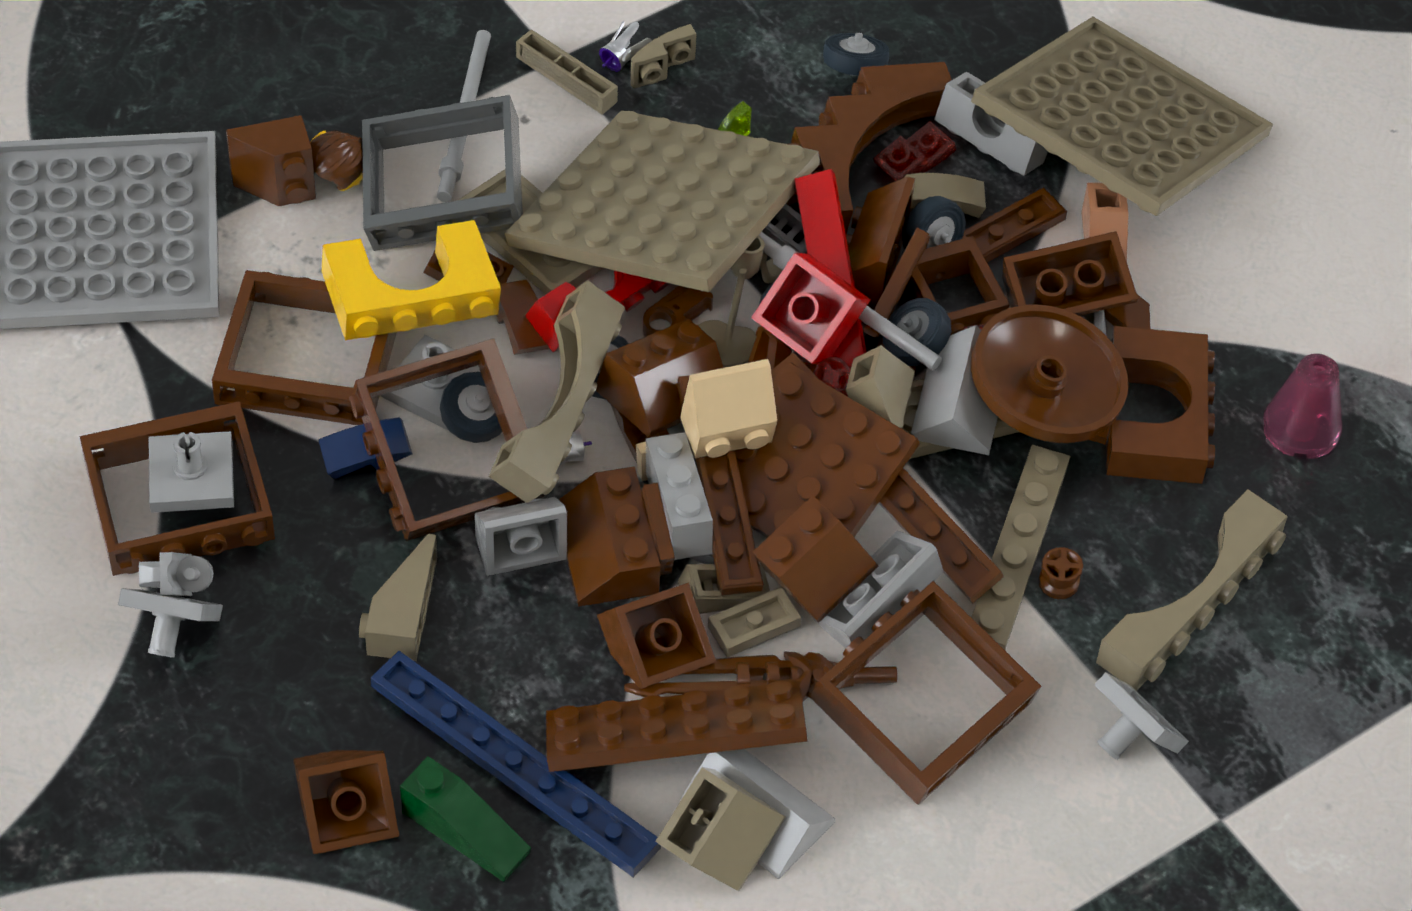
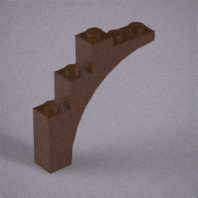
(878, 102)

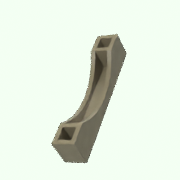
(584, 332)
(1144, 640)

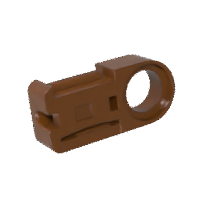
(677, 307)

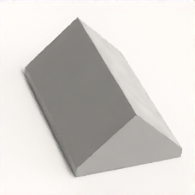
(950, 405)
(903, 567)
(804, 819)

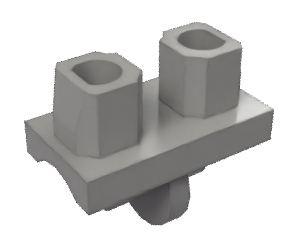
(176, 574)

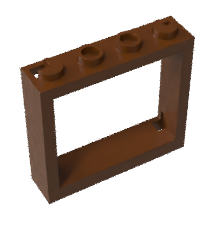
(278, 393)
(503, 399)
(131, 445)
(972, 641)

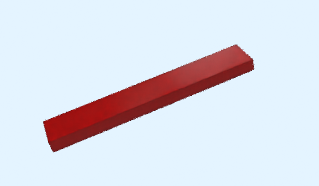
(828, 243)

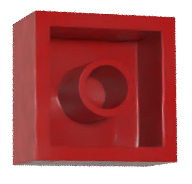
(810, 308)

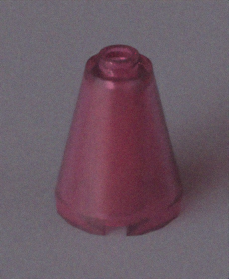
(1307, 409)

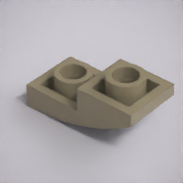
(669, 49)
(964, 191)

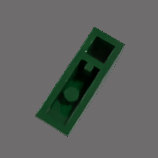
(461, 819)

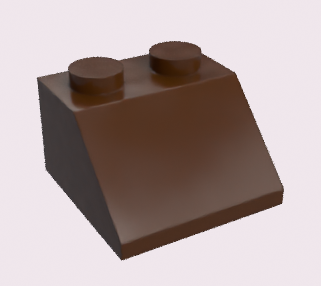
(273, 161)
(815, 559)
(657, 636)

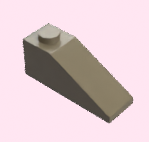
(401, 605)

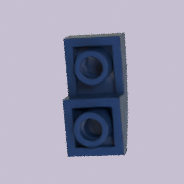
(346, 451)

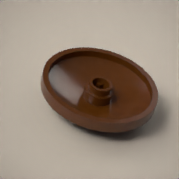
(1049, 373)

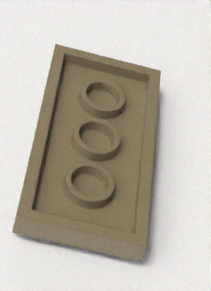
(541, 269)

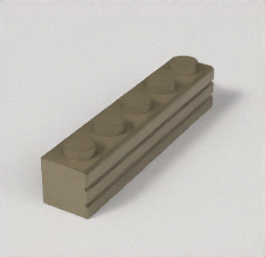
(566, 71)

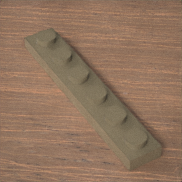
(1021, 541)

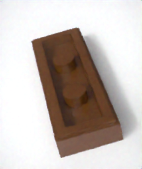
(1016, 224)
(899, 279)

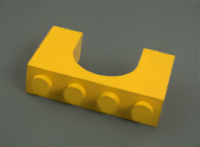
(373, 308)

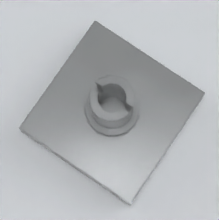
(425, 397)
(191, 472)
(168, 613)
(1136, 718)

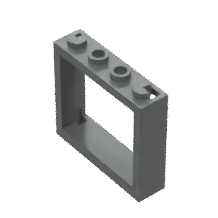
(430, 125)

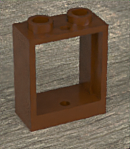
(954, 260)

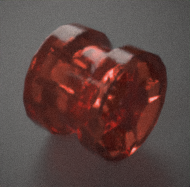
(830, 373)

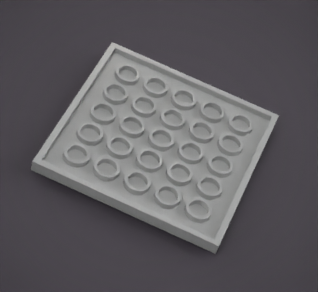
(108, 229)

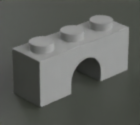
(984, 131)
(683, 498)

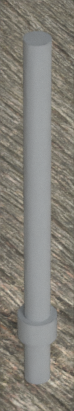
(452, 165)
(782, 255)

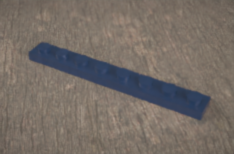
(516, 763)

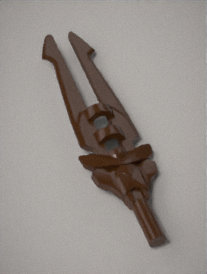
(752, 669)

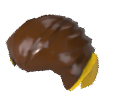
(338, 158)

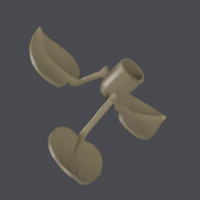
(737, 341)

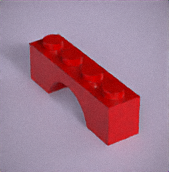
(627, 290)

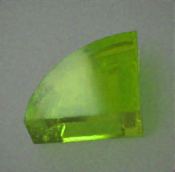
(738, 120)

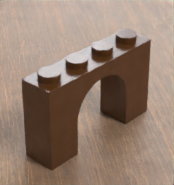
(1177, 447)

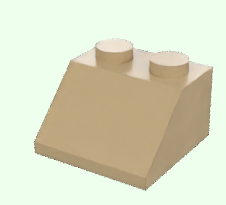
(729, 409)

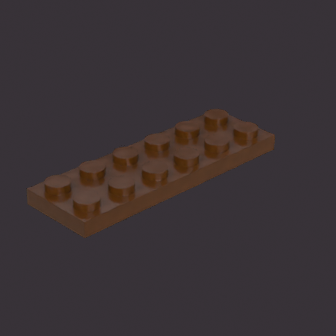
(675, 725)

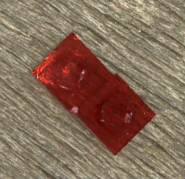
(917, 153)

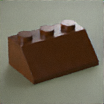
(878, 237)
(1071, 276)
(644, 374)
(610, 539)

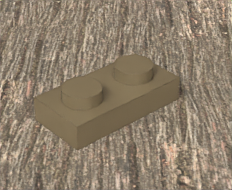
(754, 622)

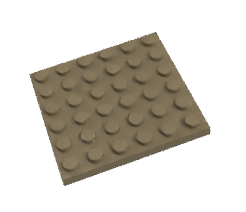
(1122, 115)
(663, 200)

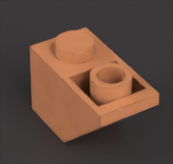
(1105, 213)

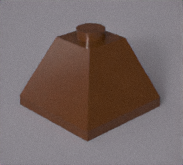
(346, 798)

